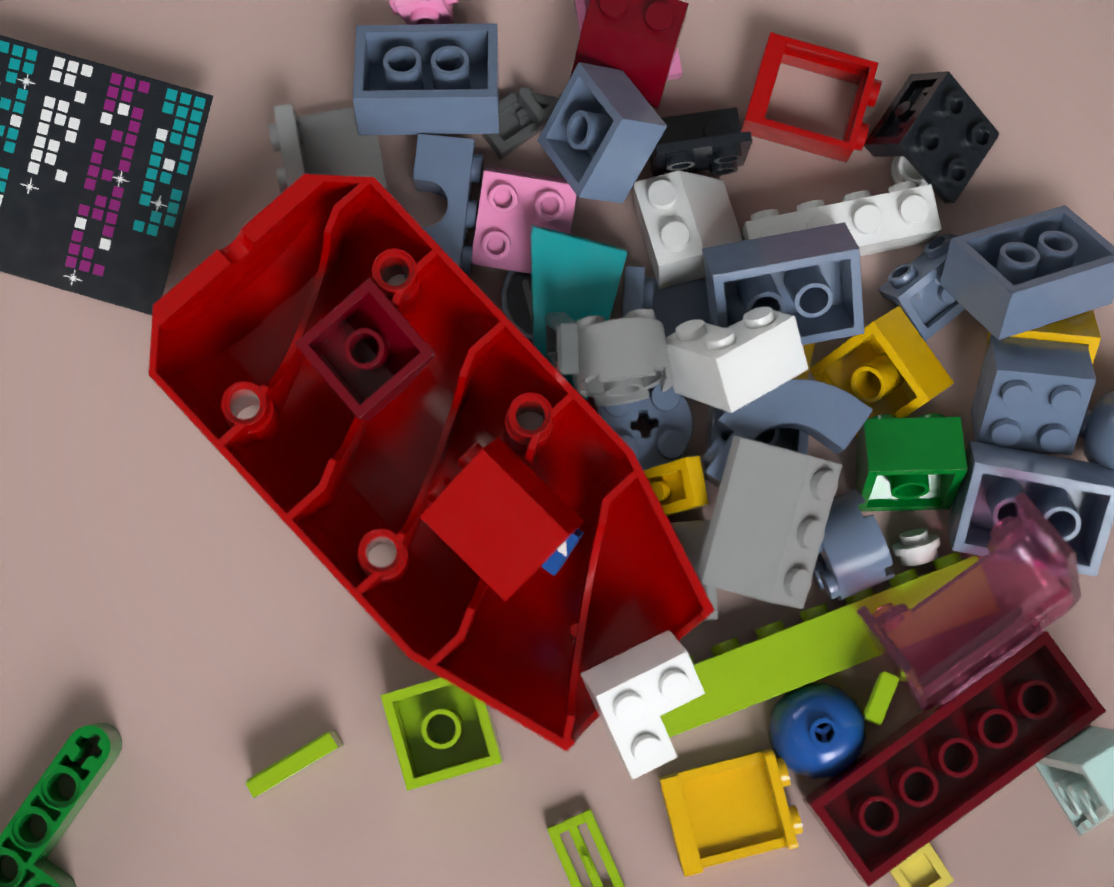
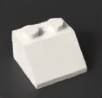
(678, 219)

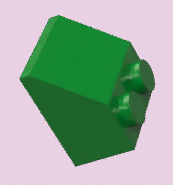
(909, 462)

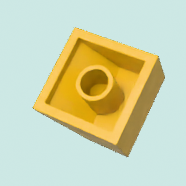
(886, 367)

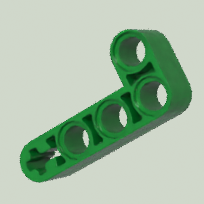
(55, 809)

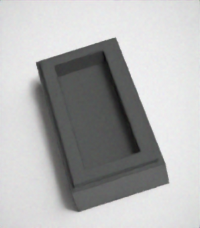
(562, 342)

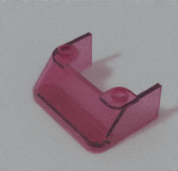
(980, 613)

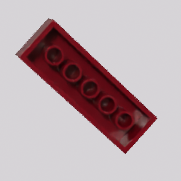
(953, 758)

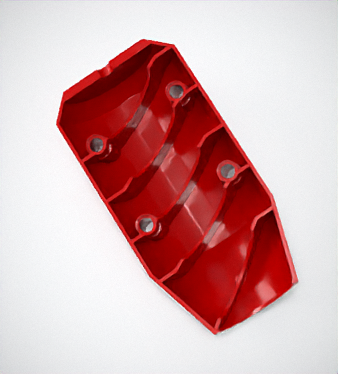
(356, 484)

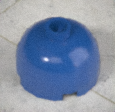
(796, 721)

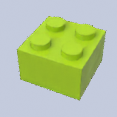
(440, 732)

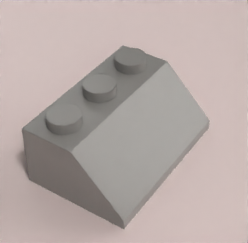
(768, 522)

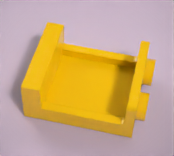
(730, 810)

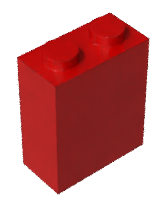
(499, 517)

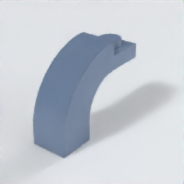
(802, 405)

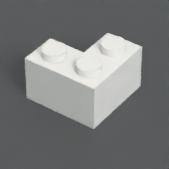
(735, 362)
(633, 694)

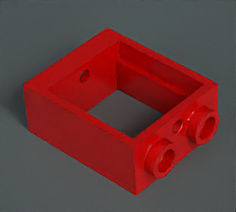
(821, 61)

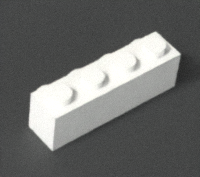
(877, 222)

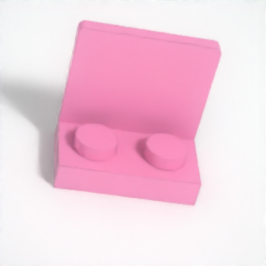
(508, 209)

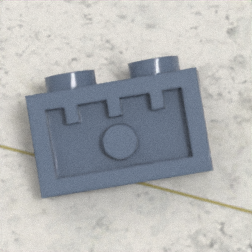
(919, 292)

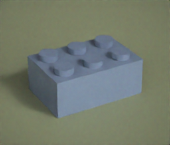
(426, 79)
(1030, 271)
(795, 273)
(1067, 491)

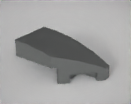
(520, 119)

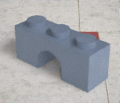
(449, 169)

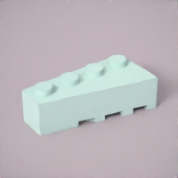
(1083, 777)

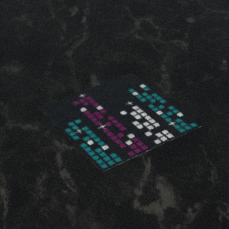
(93, 173)

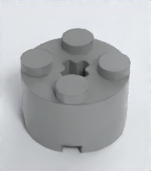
(622, 358)

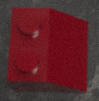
(635, 39)
(366, 350)

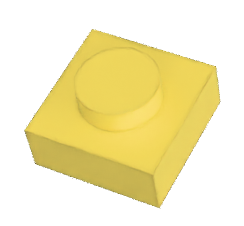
(922, 870)

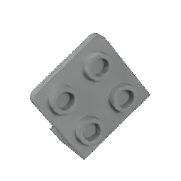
(323, 145)

